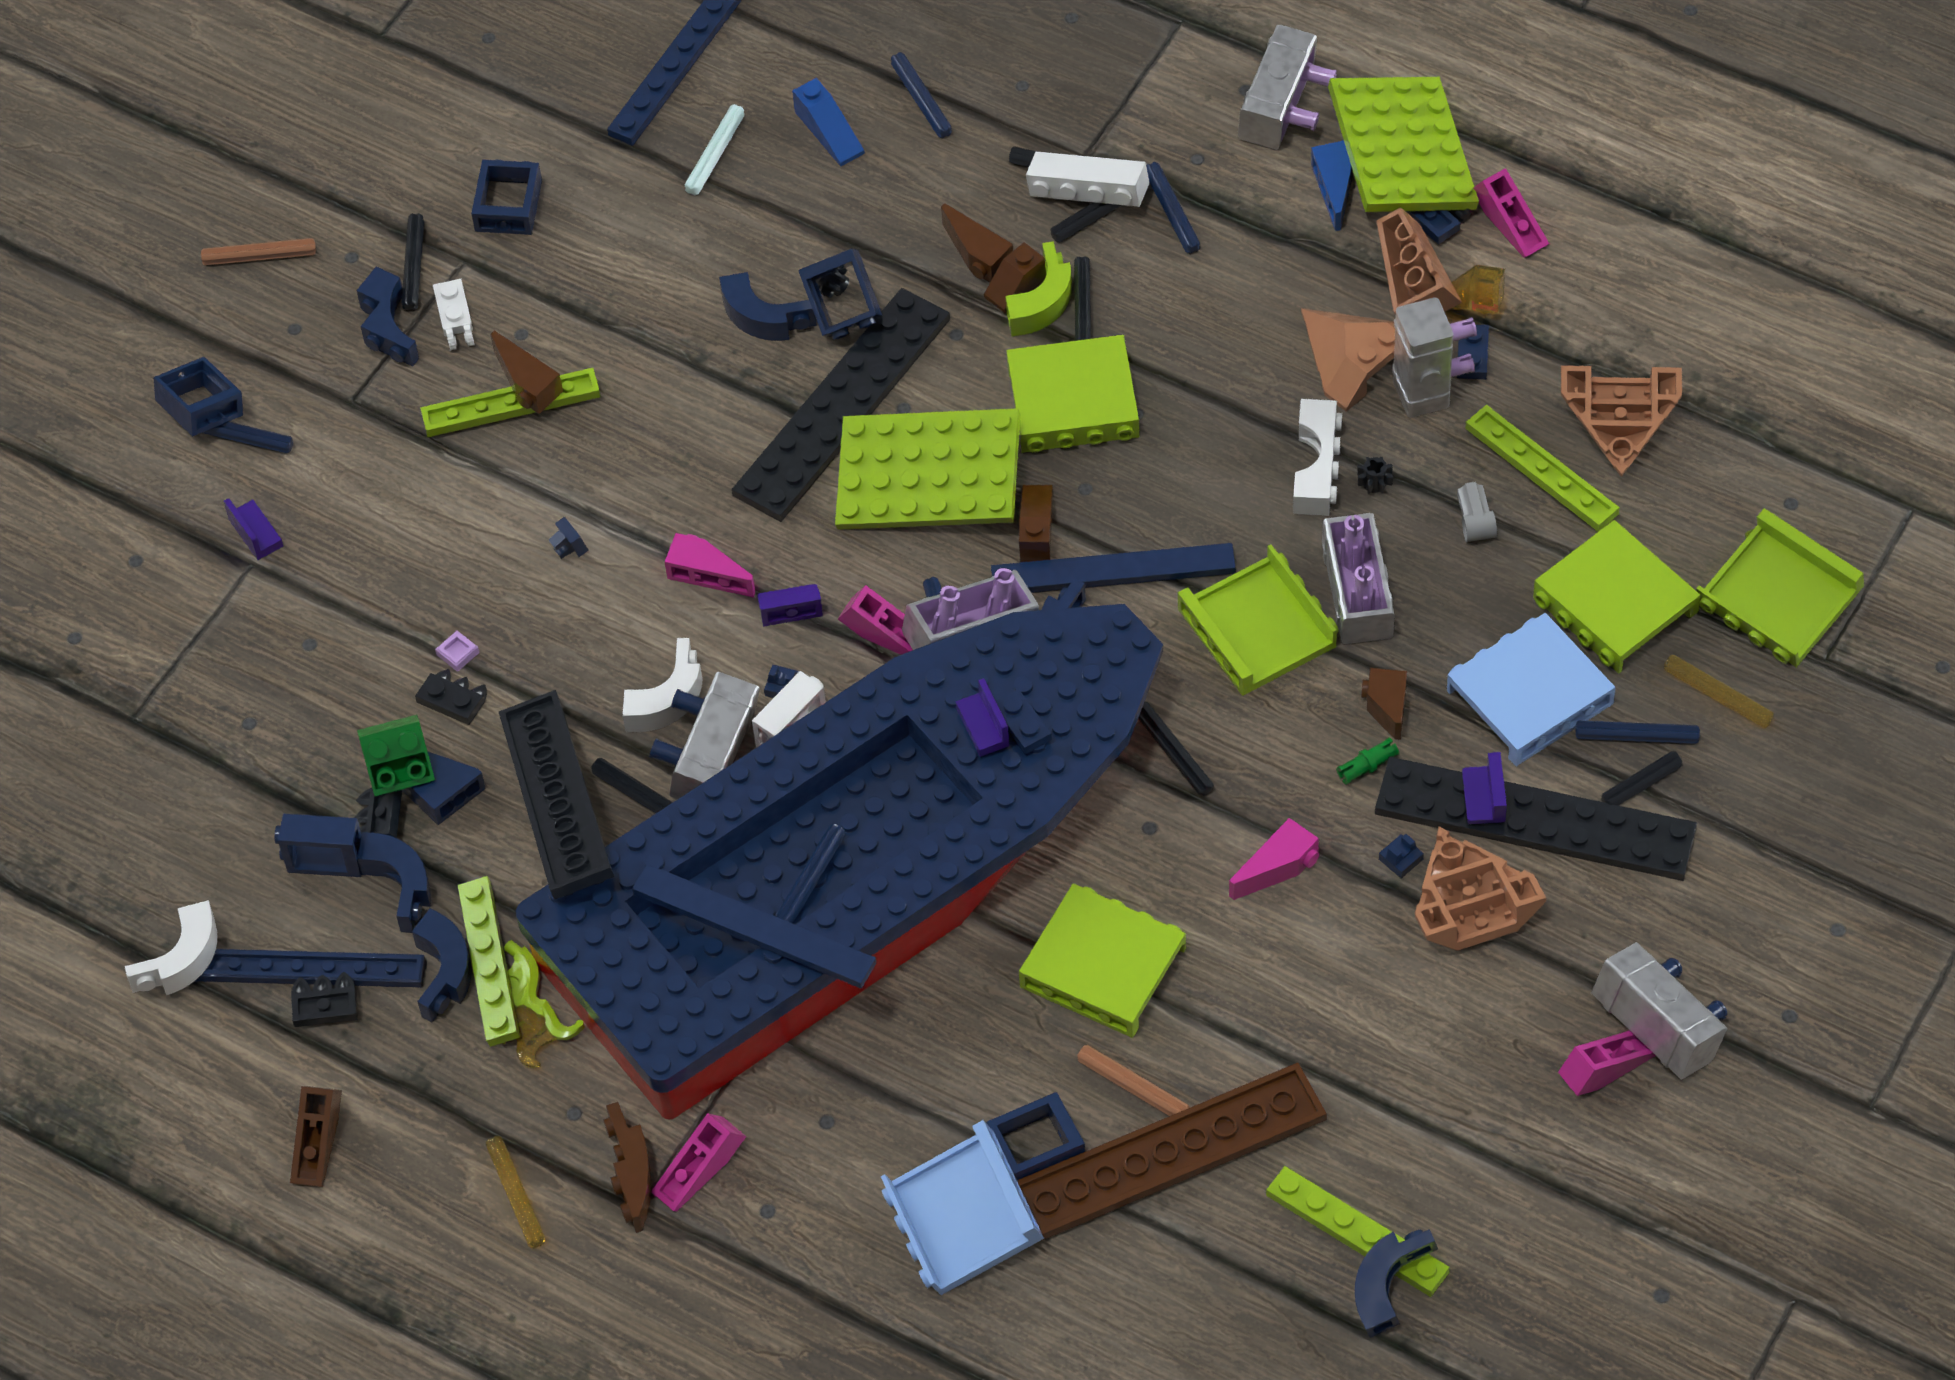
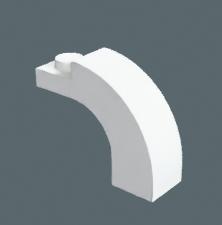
(652, 708)
(185, 960)

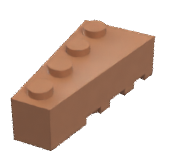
(1412, 264)

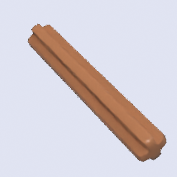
(258, 251)
(1130, 1081)

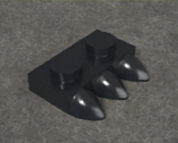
(450, 697)
(381, 812)
(324, 1002)

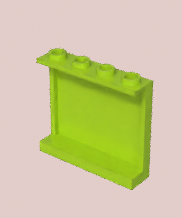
(1073, 393)
(1781, 589)
(1614, 594)
(1259, 622)
(1101, 959)

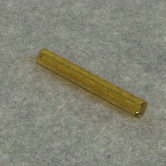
(1718, 691)
(515, 1192)

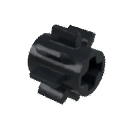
(833, 283)
(1375, 475)

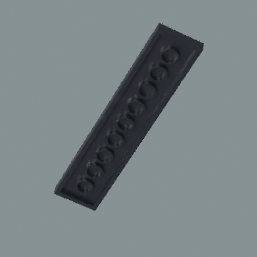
(850, 389)
(555, 795)
(1542, 820)

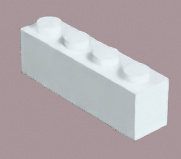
(1087, 179)

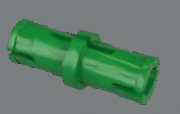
(1367, 761)

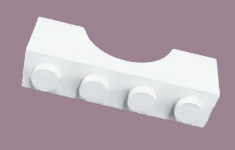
(1314, 484)

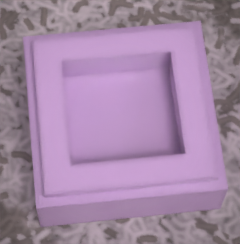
(457, 651)

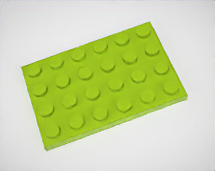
(1402, 144)
(928, 469)

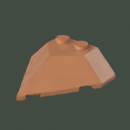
(1348, 352)
(1621, 411)
(1473, 895)

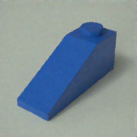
(826, 122)
(1334, 178)

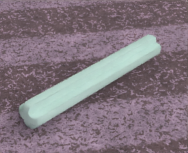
(714, 149)

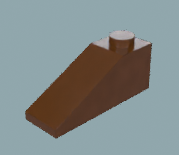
(977, 245)
(530, 379)
(1035, 523)
(315, 1134)

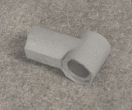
(1477, 520)

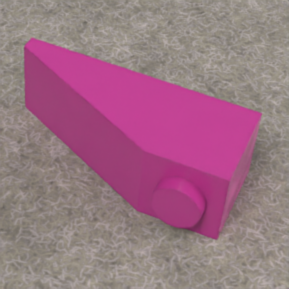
(1510, 213)
(702, 564)
(875, 620)
(1278, 860)
(1603, 1061)
(698, 1160)

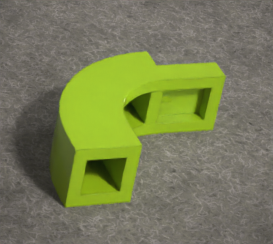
(1046, 303)

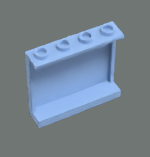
(1532, 687)
(962, 1211)

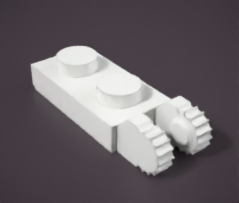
(453, 311)

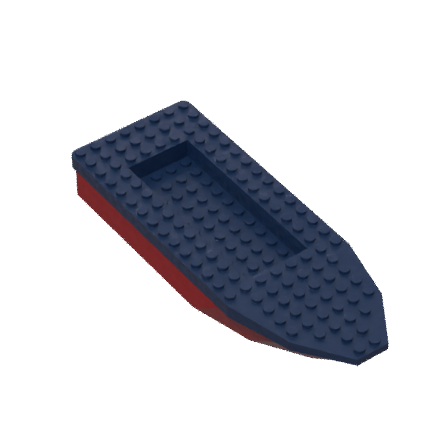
(919, 850)

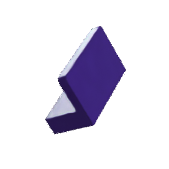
(253, 528)
(790, 605)
(984, 720)
(1485, 791)

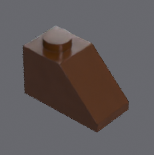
(1017, 274)
(1386, 698)

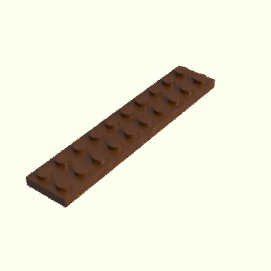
(1171, 1150)

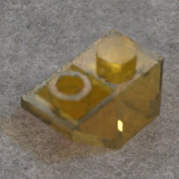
(1481, 289)

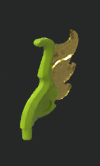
(535, 1016)

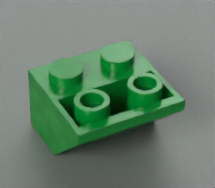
(396, 755)

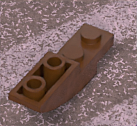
(631, 1168)

